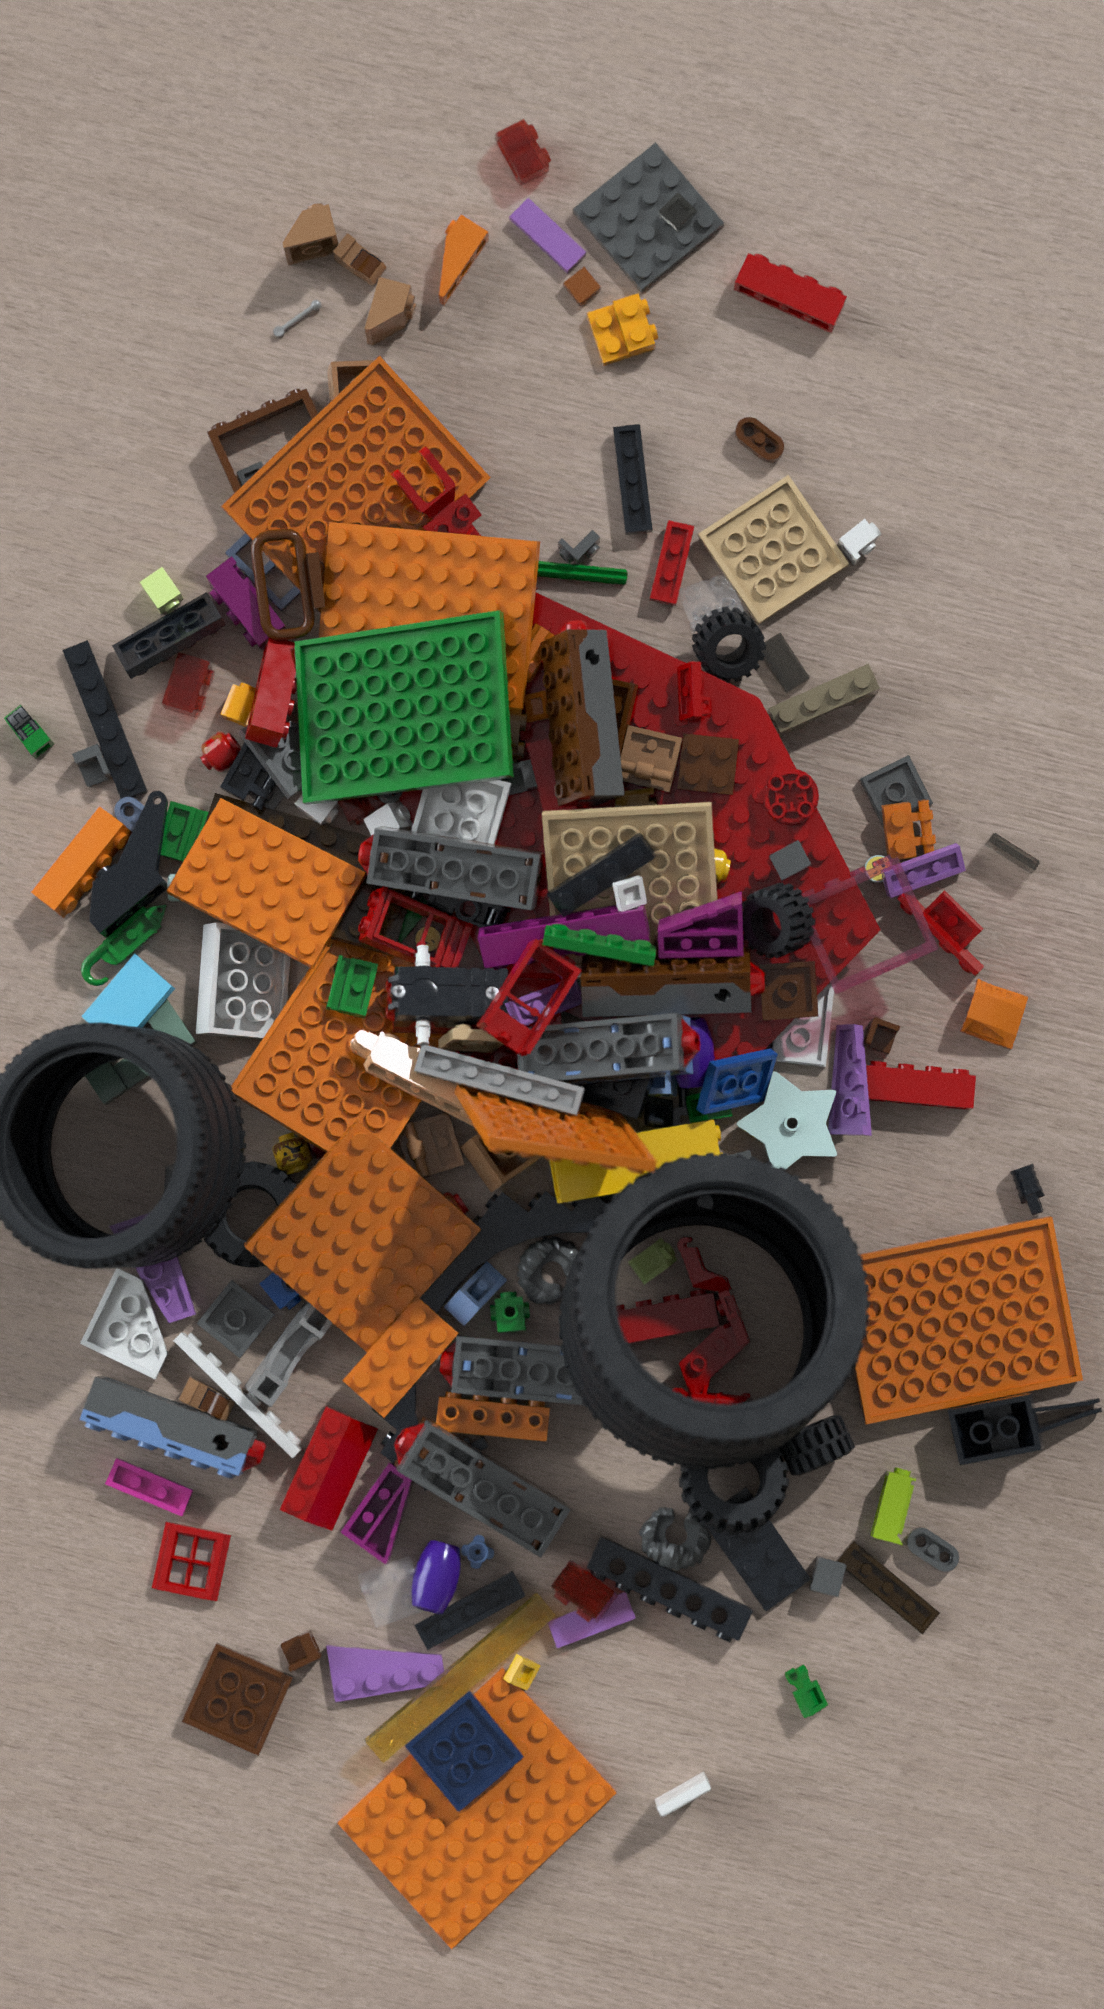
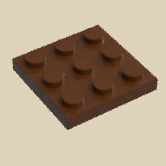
(237, 1699)

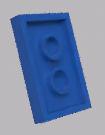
(736, 1081)

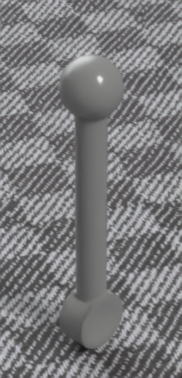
(280, 331)

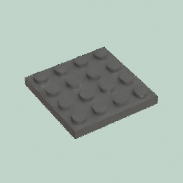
(628, 223)

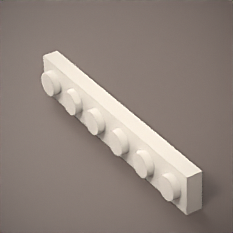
(230, 1384)

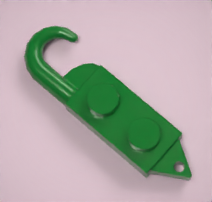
(124, 941)

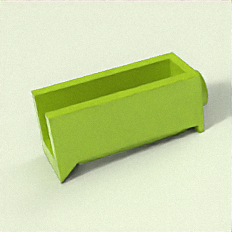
(893, 1506)

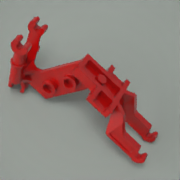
(446, 512)
(721, 1343)

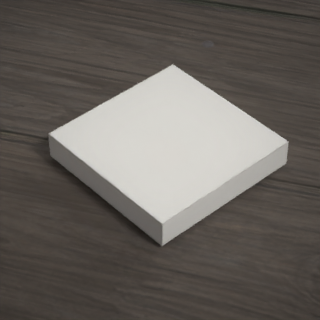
(682, 1794)

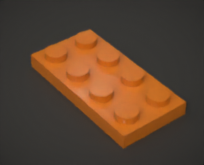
(400, 1357)

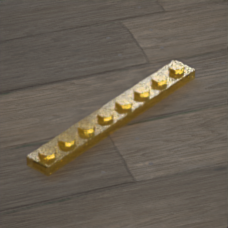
(459, 1677)

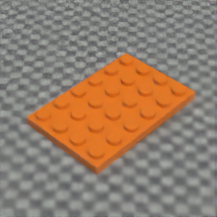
(266, 883)

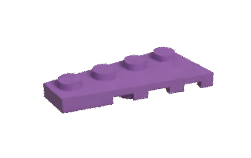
(851, 1103)
(164, 1281)
(376, 1672)

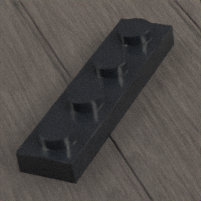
(632, 479)
(601, 874)
(470, 1610)

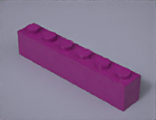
(506, 942)

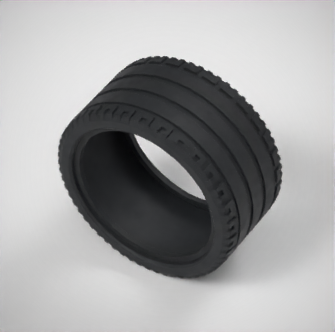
(206, 1158)

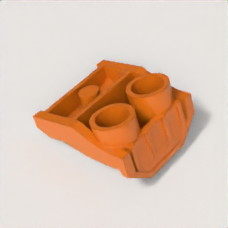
(994, 1014)

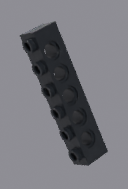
(729, 1629)

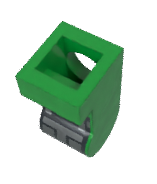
(28, 731)

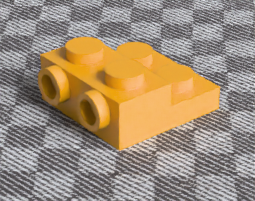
(622, 329)

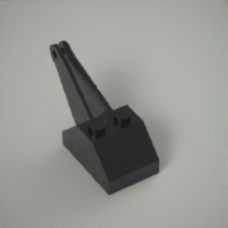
(135, 879)
(1005, 1426)

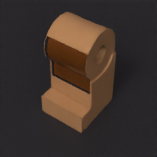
(358, 260)
(207, 1399)

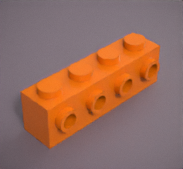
(81, 861)
(493, 1418)

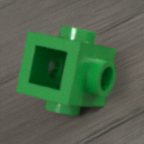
(507, 1323)

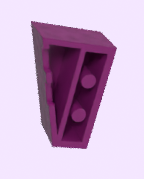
(240, 597)
(704, 931)
(380, 1514)

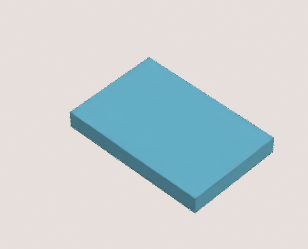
(130, 996)

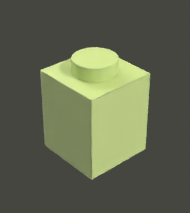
(162, 591)

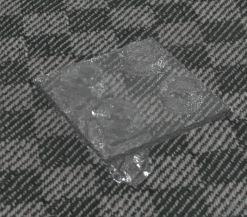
(706, 596)
(389, 1591)

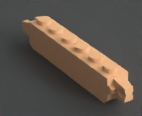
(396, 1063)

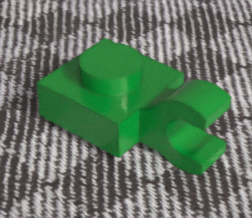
(808, 1692)

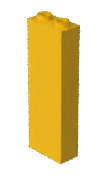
(665, 1144)

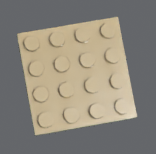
(773, 549)

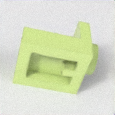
(653, 1260)

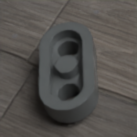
(932, 1548)

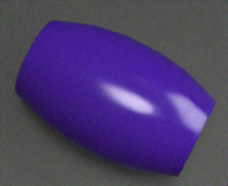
(702, 1058)
(436, 1577)

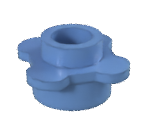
(485, 1551)

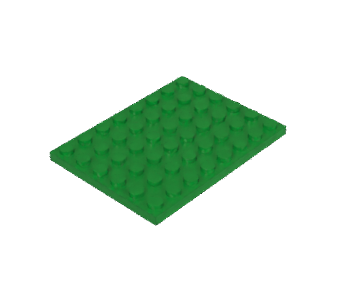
(403, 708)

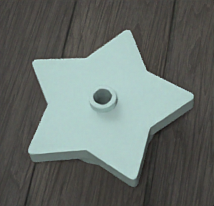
(770, 1126)

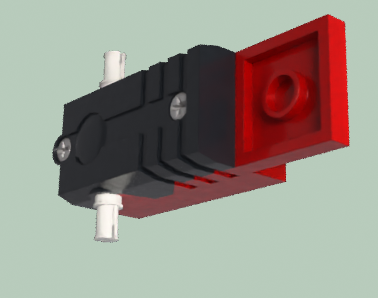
(439, 998)

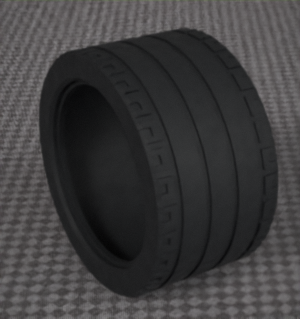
(780, 1218)

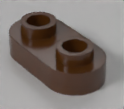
(761, 438)

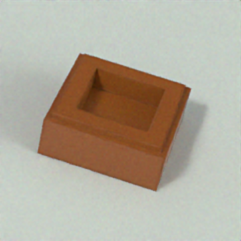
(582, 286)

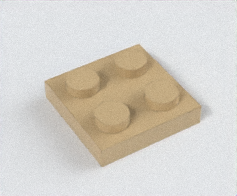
(465, 1039)

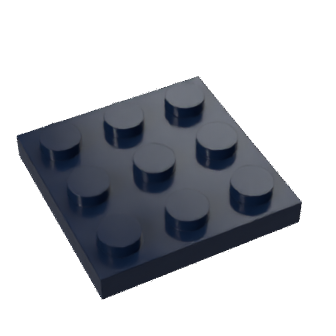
(464, 1751)

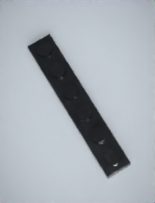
(105, 720)

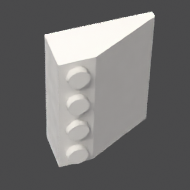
(239, 984)

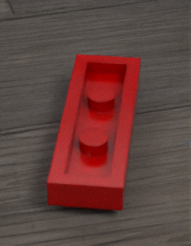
(672, 563)

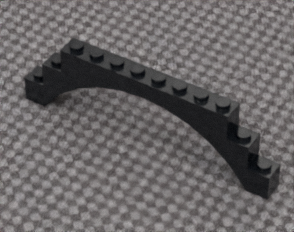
(501, 1228)

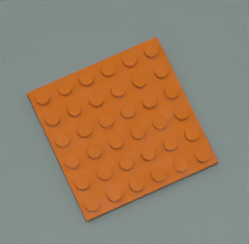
(528, 1129)
(362, 1236)

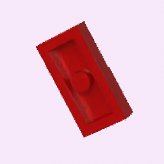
(690, 701)

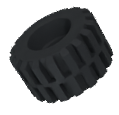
(718, 627)
(793, 915)
(817, 1445)

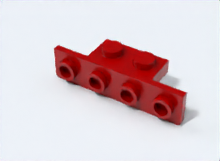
(951, 927)

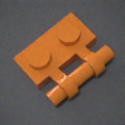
(899, 829)

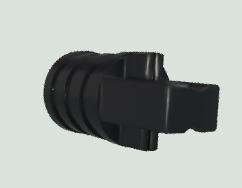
(1028, 1188)

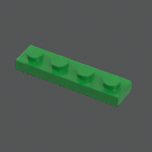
(607, 946)

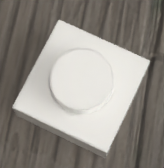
(629, 893)

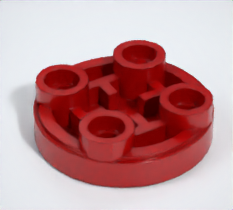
(791, 796)

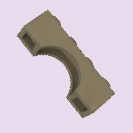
(827, 697)

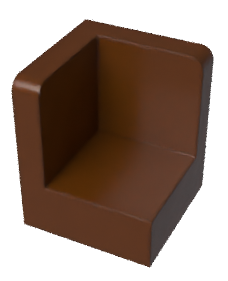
(881, 1035)
(301, 1650)

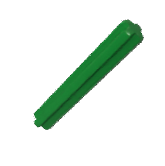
(582, 573)

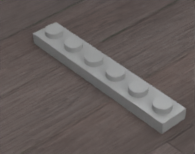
(499, 1080)

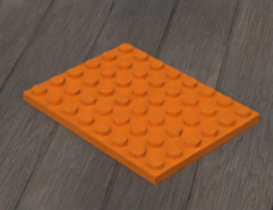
(343, 468)
(415, 576)
(305, 1063)
(965, 1321)
(471, 1860)

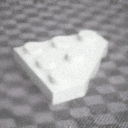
(127, 1326)

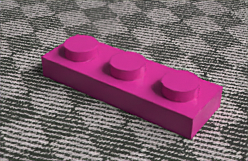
(149, 1487)

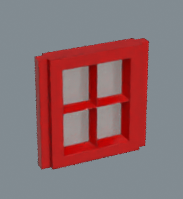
(191, 1561)

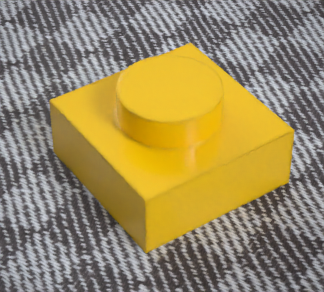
(521, 1672)

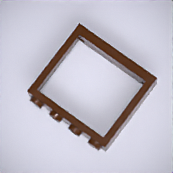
(248, 419)

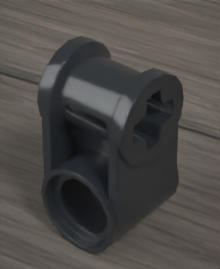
(484, 913)

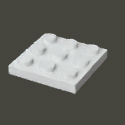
(463, 810)

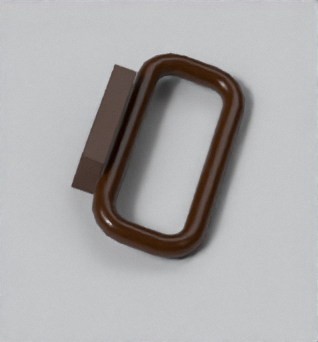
(309, 581)

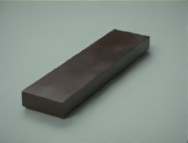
(888, 1587)

